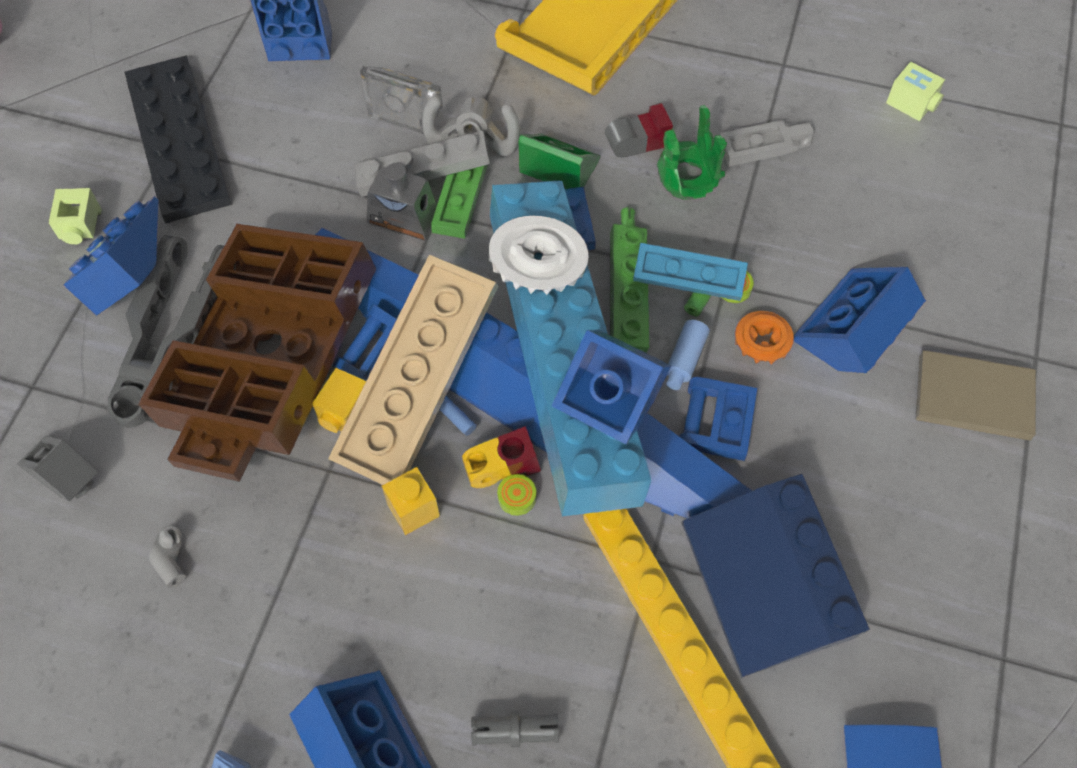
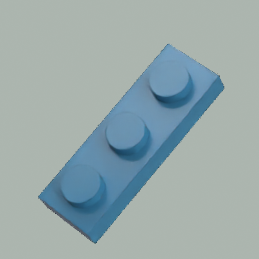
(690, 271)

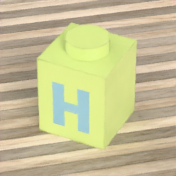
(916, 91)

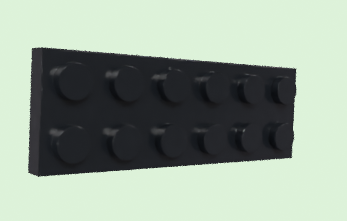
(176, 139)

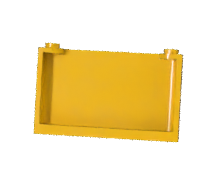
(581, 38)

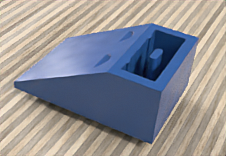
(294, 29)
(117, 260)

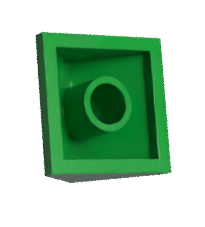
(555, 160)

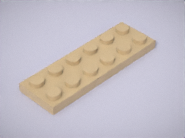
(414, 371)

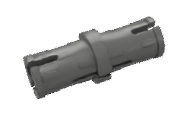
(514, 729)

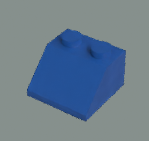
(610, 385)

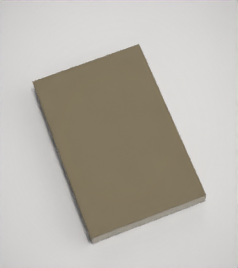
(976, 395)

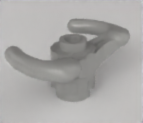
(473, 117)

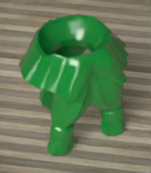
(705, 154)

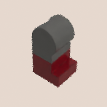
(639, 133)

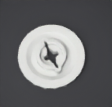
(514, 249)

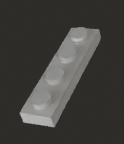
(429, 160)

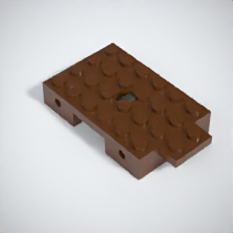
(225, 391)

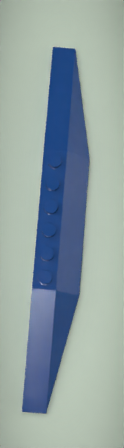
(498, 383)

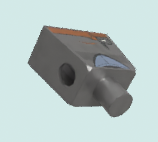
(401, 202)

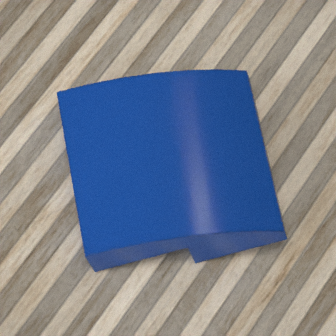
(892, 746)

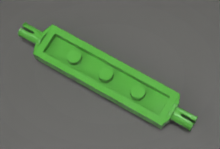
(627, 297)

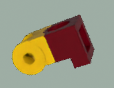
(500, 458)

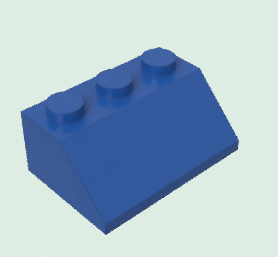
(861, 317)
(356, 726)

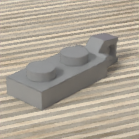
(765, 141)

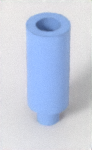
(686, 353)

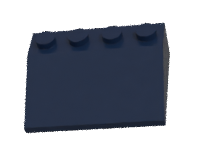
(774, 576)

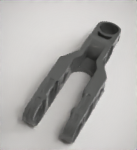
(143, 315)

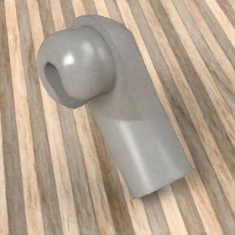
(164, 556)

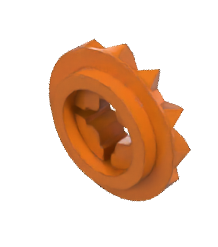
(764, 323)

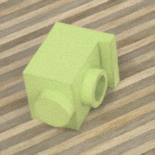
(74, 222)

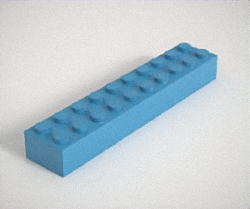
(586, 464)

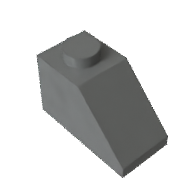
(59, 468)

